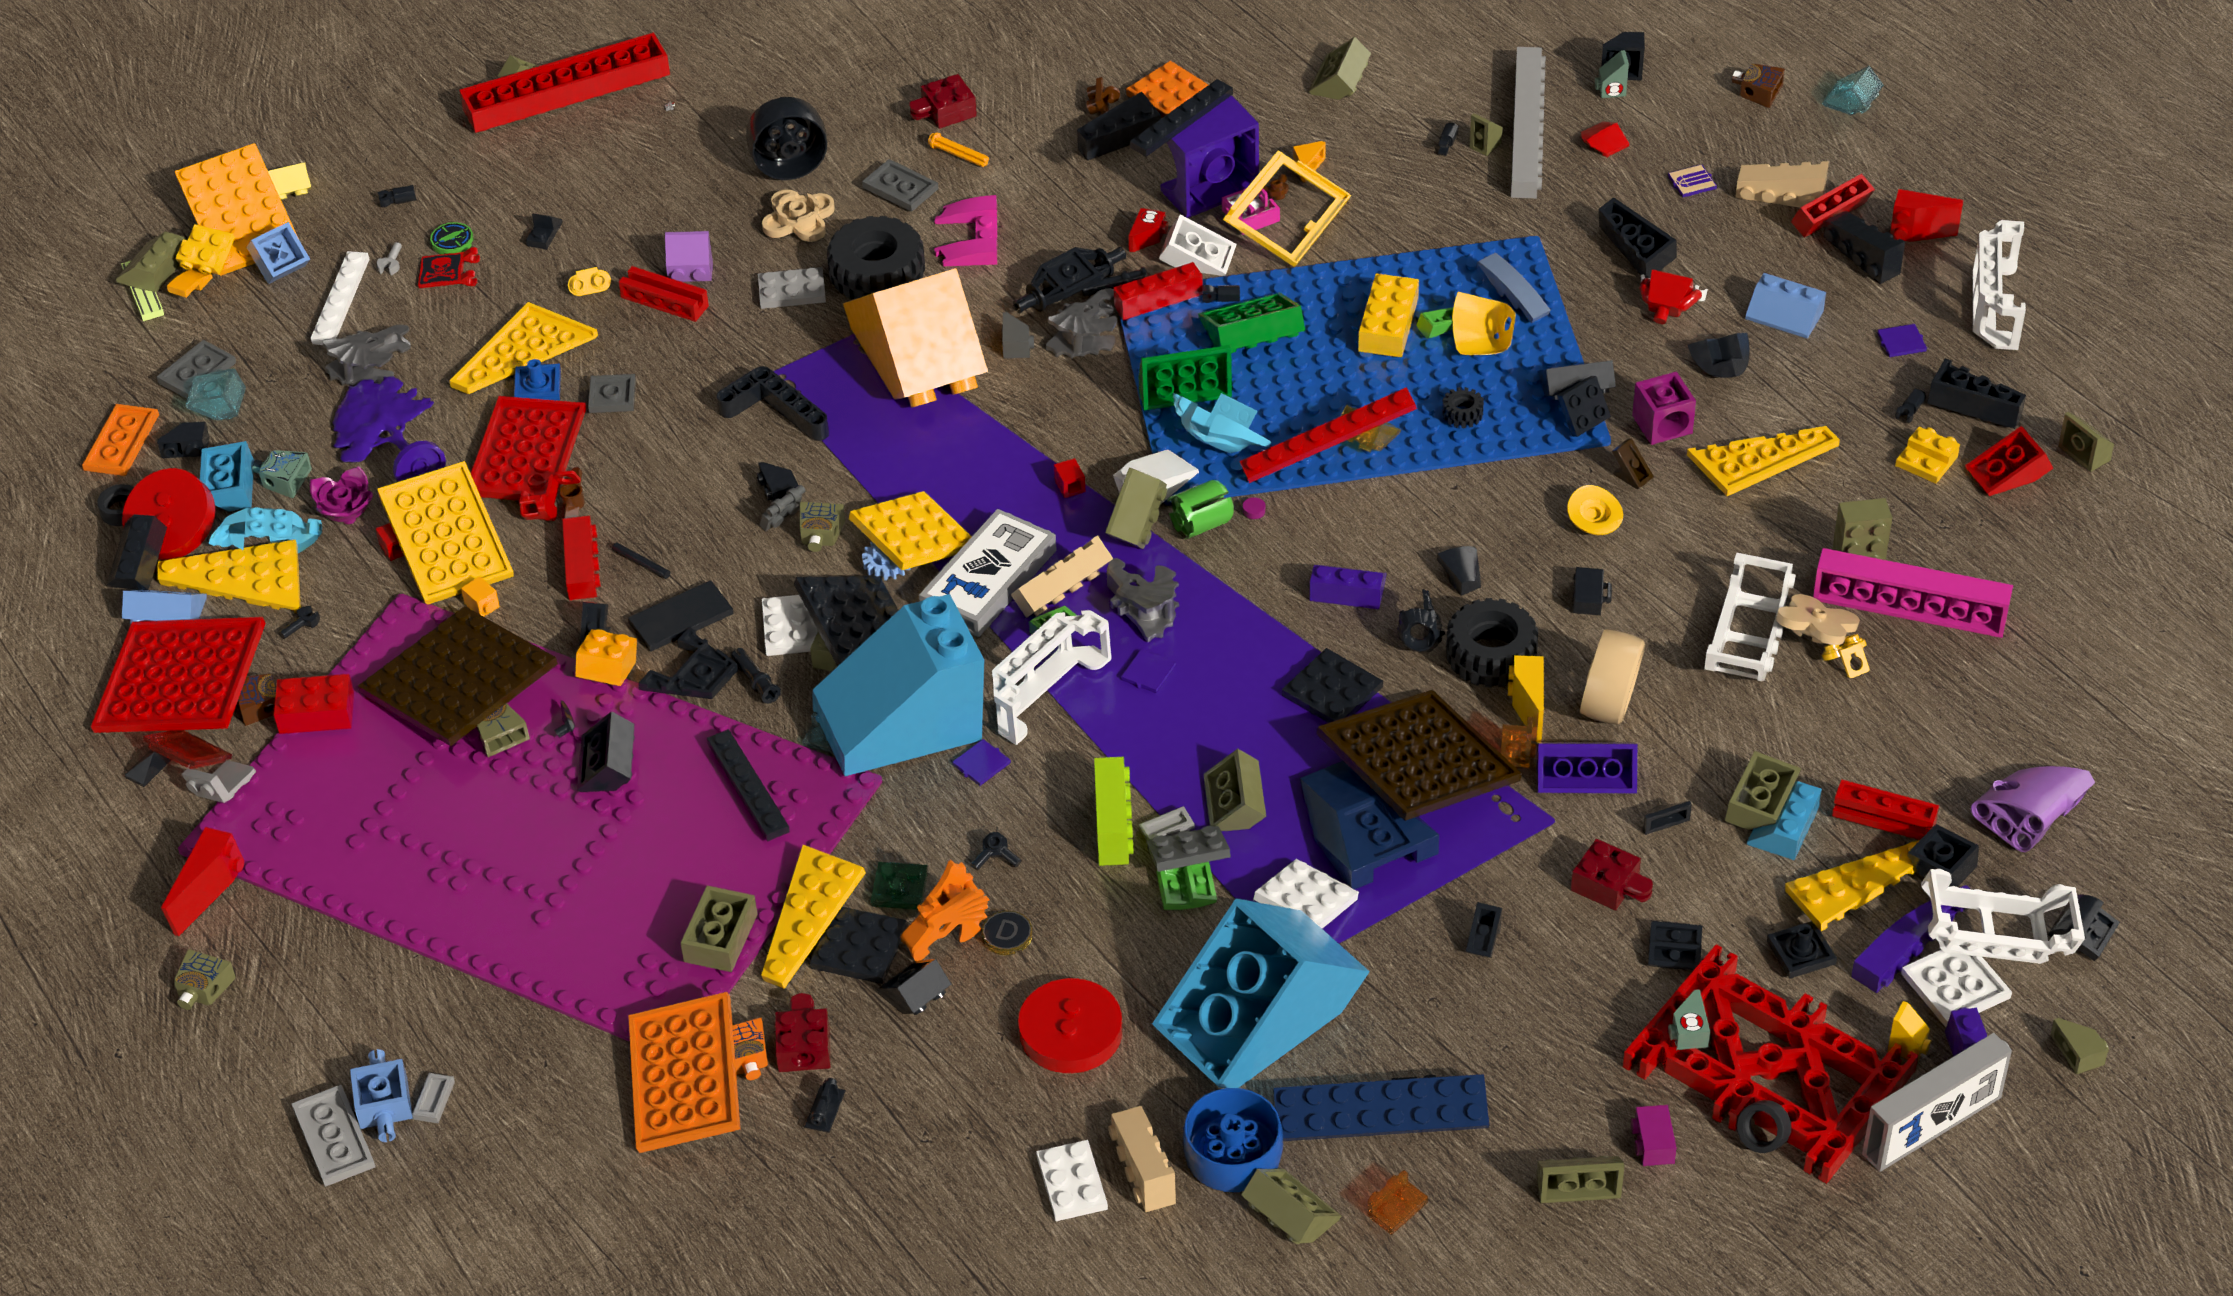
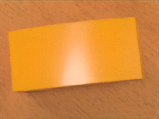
(187, 282)

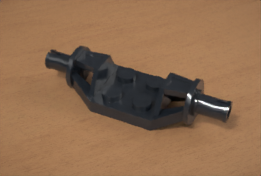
(1068, 275)

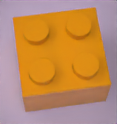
(606, 657)

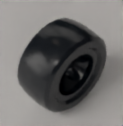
(792, 155)

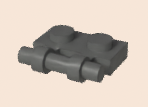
(782, 507)

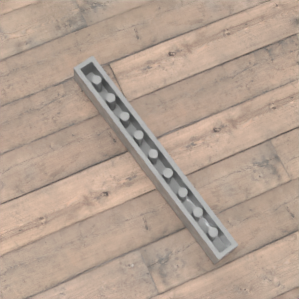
(1528, 123)

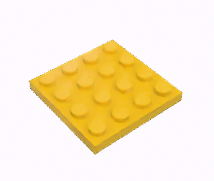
(911, 530)

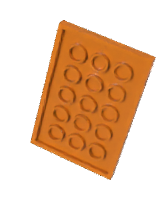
(683, 1072)

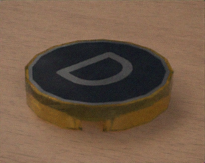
(1007, 932)

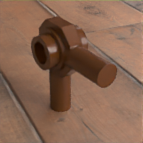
(1277, 188)

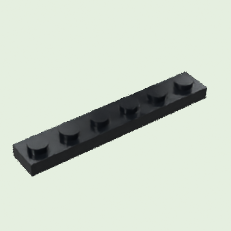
(1181, 117)
(748, 785)

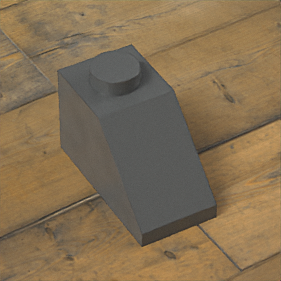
(1016, 338)

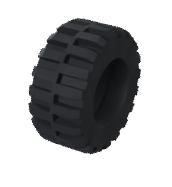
(1489, 620)

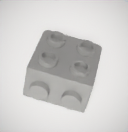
(222, 783)

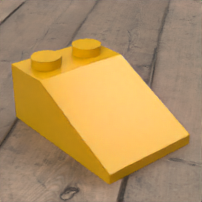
(1528, 689)

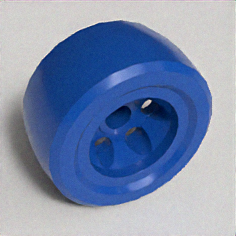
(1231, 1121)

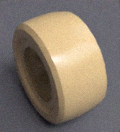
(1612, 676)

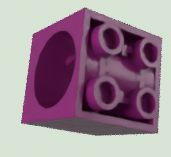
(1664, 408)

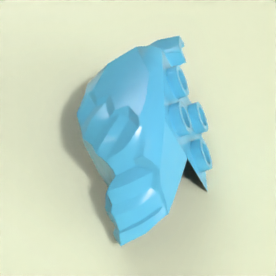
(1223, 427)
(262, 522)

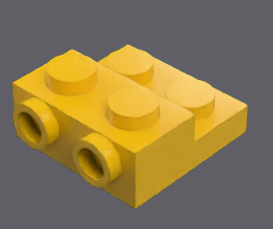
(205, 250)
(1928, 454)

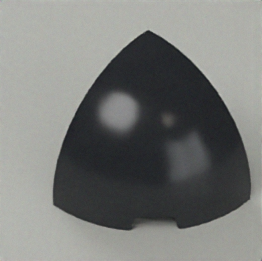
(1722, 356)

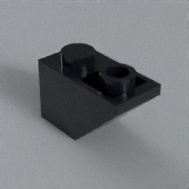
(184, 440)
(775, 480)

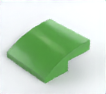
(1187, 887)

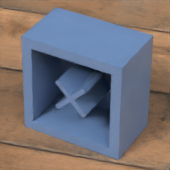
(278, 253)

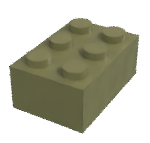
(1863, 528)
(719, 928)

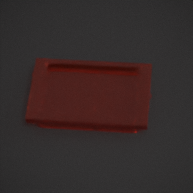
(186, 749)

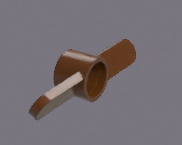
(572, 496)

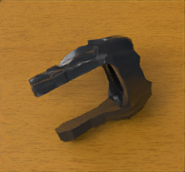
(1426, 617)

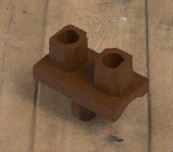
(1101, 97)

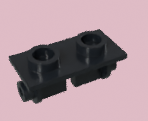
(825, 1106)

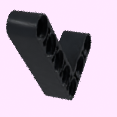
(767, 385)

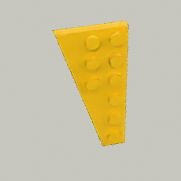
(1758, 458)
(1849, 886)
(812, 902)

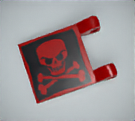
(448, 269)

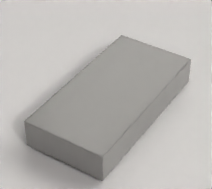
(1167, 824)
(433, 1098)

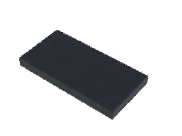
(671, 618)

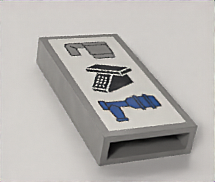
(992, 567)
(1936, 1102)

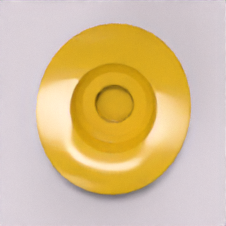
(1594, 510)

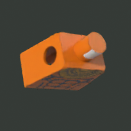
(750, 1048)

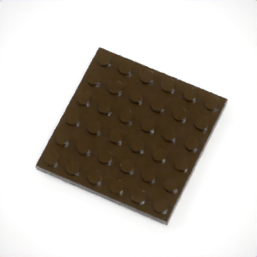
(457, 675)
(1418, 754)

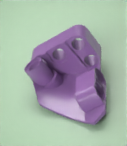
(2028, 796)

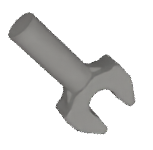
(390, 261)

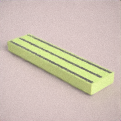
(146, 301)

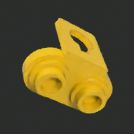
(589, 282)
(1852, 644)

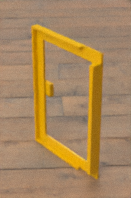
(1314, 229)

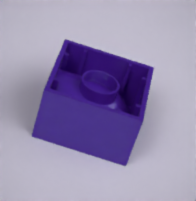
(1213, 158)

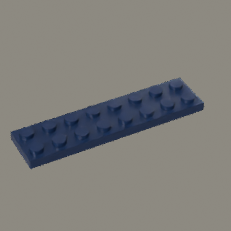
(1382, 1107)

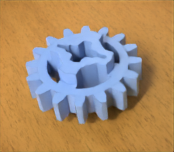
(877, 562)

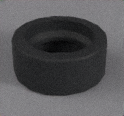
(110, 496)
(1746, 1133)

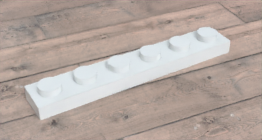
(340, 297)

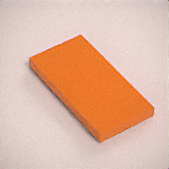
(120, 440)

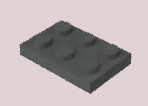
(900, 185)
(200, 360)
(1188, 848)

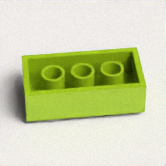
(1113, 811)

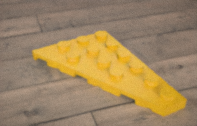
(526, 336)

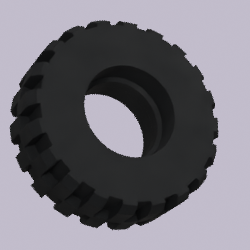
(872, 239)

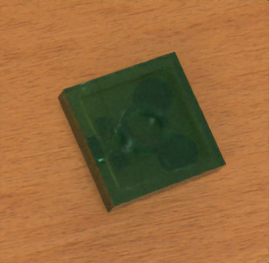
(899, 885)

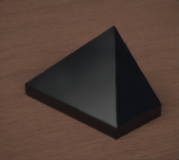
(147, 768)
(1666, 816)

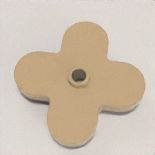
(798, 215)
(1812, 618)

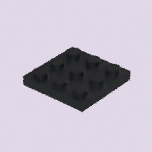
(1332, 687)
(859, 945)

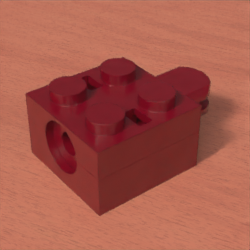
(945, 102)
(1609, 876)
(802, 1036)

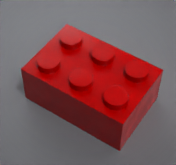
(314, 703)

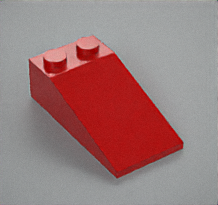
(203, 878)

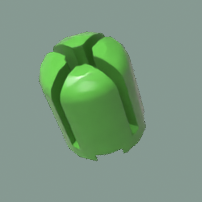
(1195, 509)

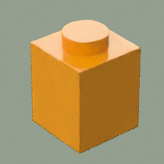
(480, 597)

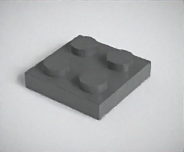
(612, 393)

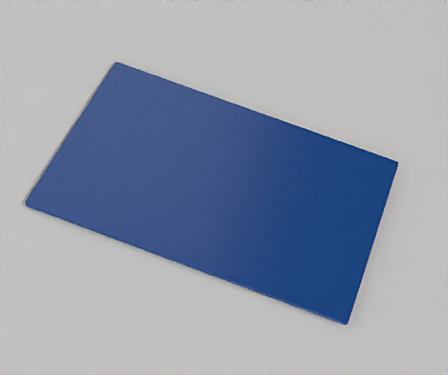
(1320, 371)

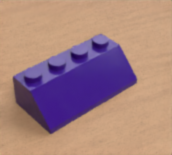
(1587, 767)

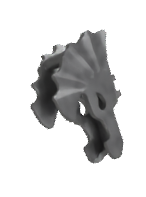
(1078, 325)
(363, 351)
(1147, 604)

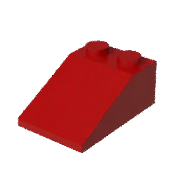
(1925, 216)
(2010, 463)

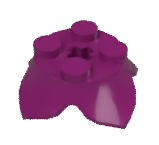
(344, 498)

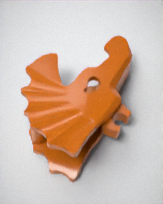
(951, 903)

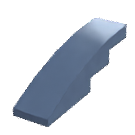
(1515, 287)

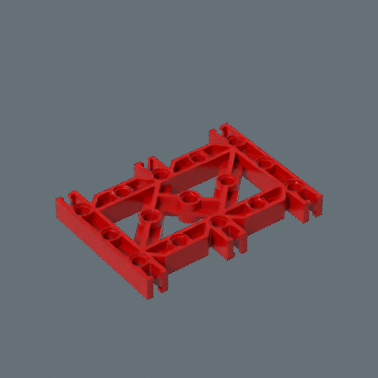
(1809, 1045)

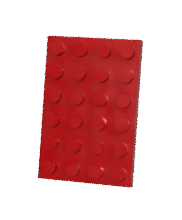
(525, 446)

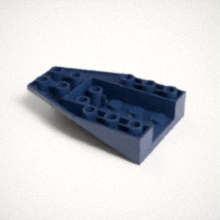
(1359, 827)

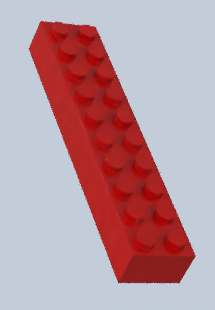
(564, 82)

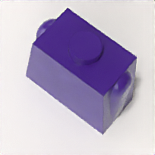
(1964, 1029)

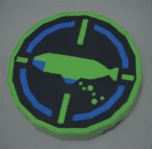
(451, 238)

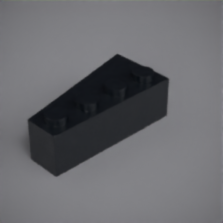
(1116, 127)
(1637, 238)
(1866, 246)
(1975, 396)

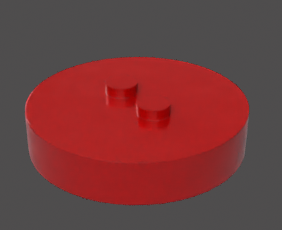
(179, 503)
(1070, 1025)

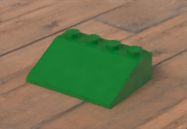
(1253, 322)
(1191, 374)

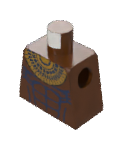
(1760, 83)
(257, 698)

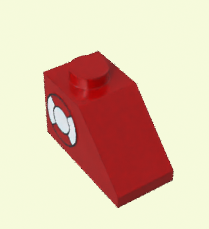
(1147, 229)

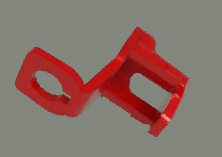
(544, 503)

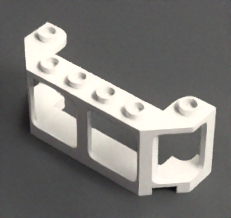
(1987, 285)
(1735, 598)
(1057, 631)
(1999, 946)

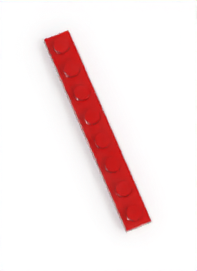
(1328, 435)

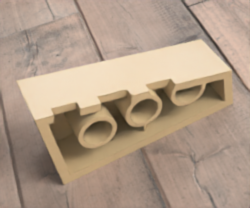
(1782, 183)
(1061, 577)
(1144, 1160)

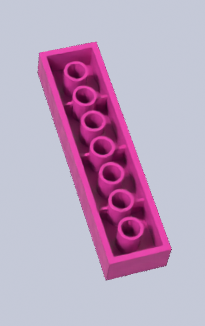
(1912, 592)

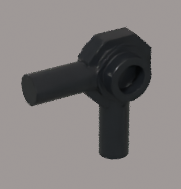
(995, 846)

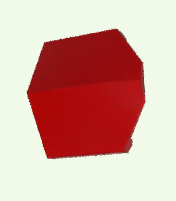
(1606, 138)

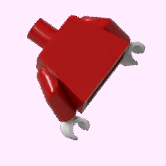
(1669, 294)

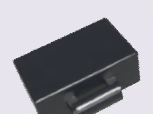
(1589, 591)

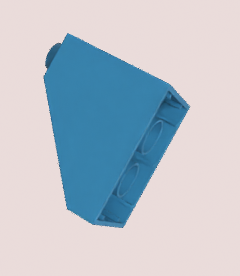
(905, 690)
(1257, 991)

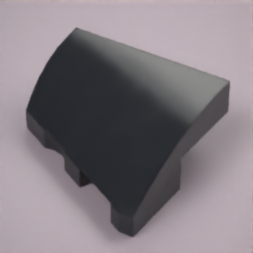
(1462, 567)

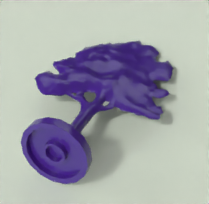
(377, 407)

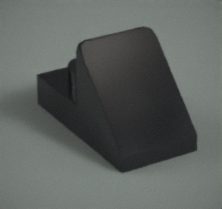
(543, 231)
(593, 617)
(1484, 929)

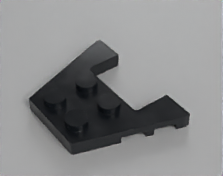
(700, 675)

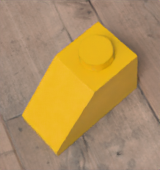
(1909, 1032)

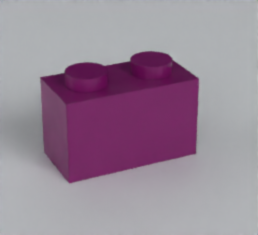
(1654, 1135)

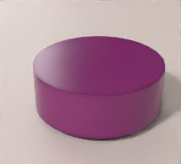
(1254, 508)

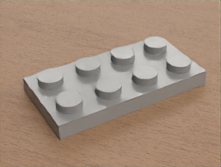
(333, 1135)

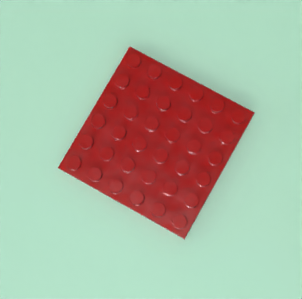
(178, 675)

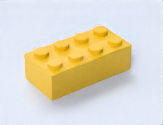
(1388, 315)

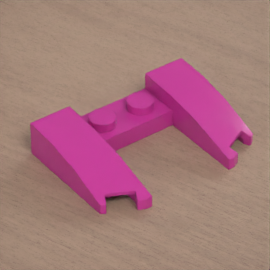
(977, 251)

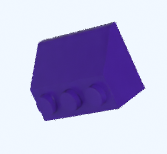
(1347, 586)

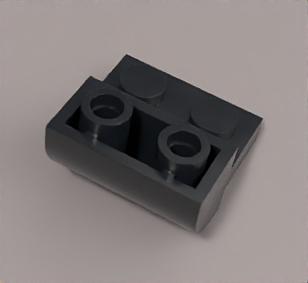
(2096, 924)

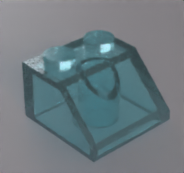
(1854, 92)
(217, 394)

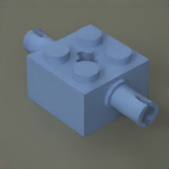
(381, 1094)

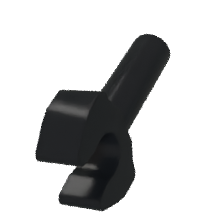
(303, 619)

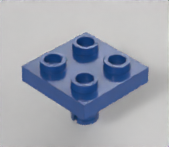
(538, 381)

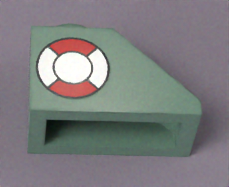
(1613, 77)
(1690, 1024)

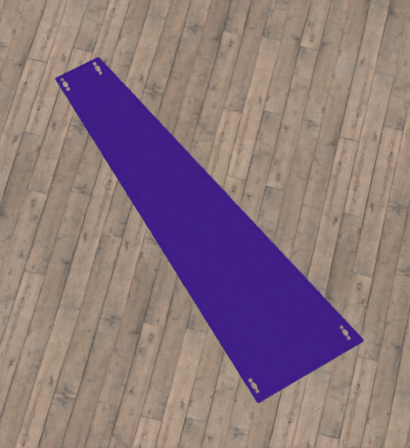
(1224, 647)

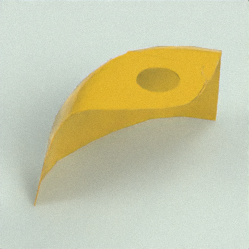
(1477, 322)

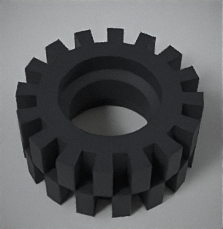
(1463, 416)

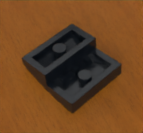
(1675, 945)

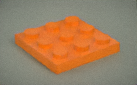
(1167, 87)

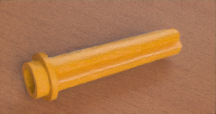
(937, 141)

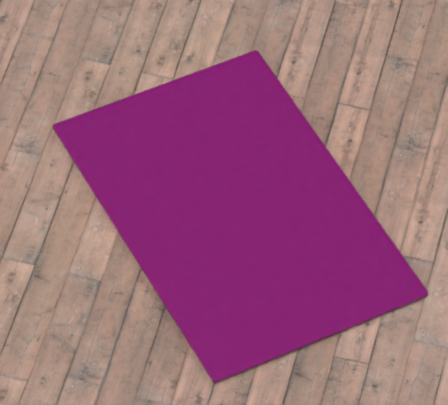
(505, 858)

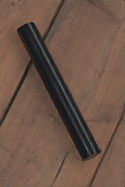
(641, 560)

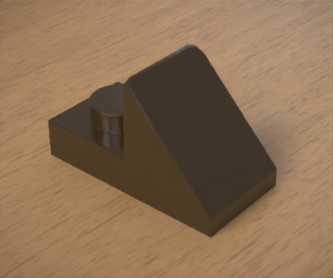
(1632, 465)

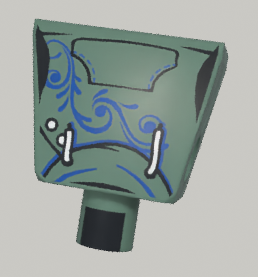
(283, 471)

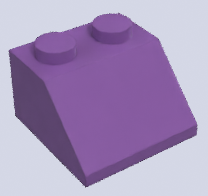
(688, 256)

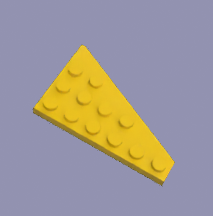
(257, 574)

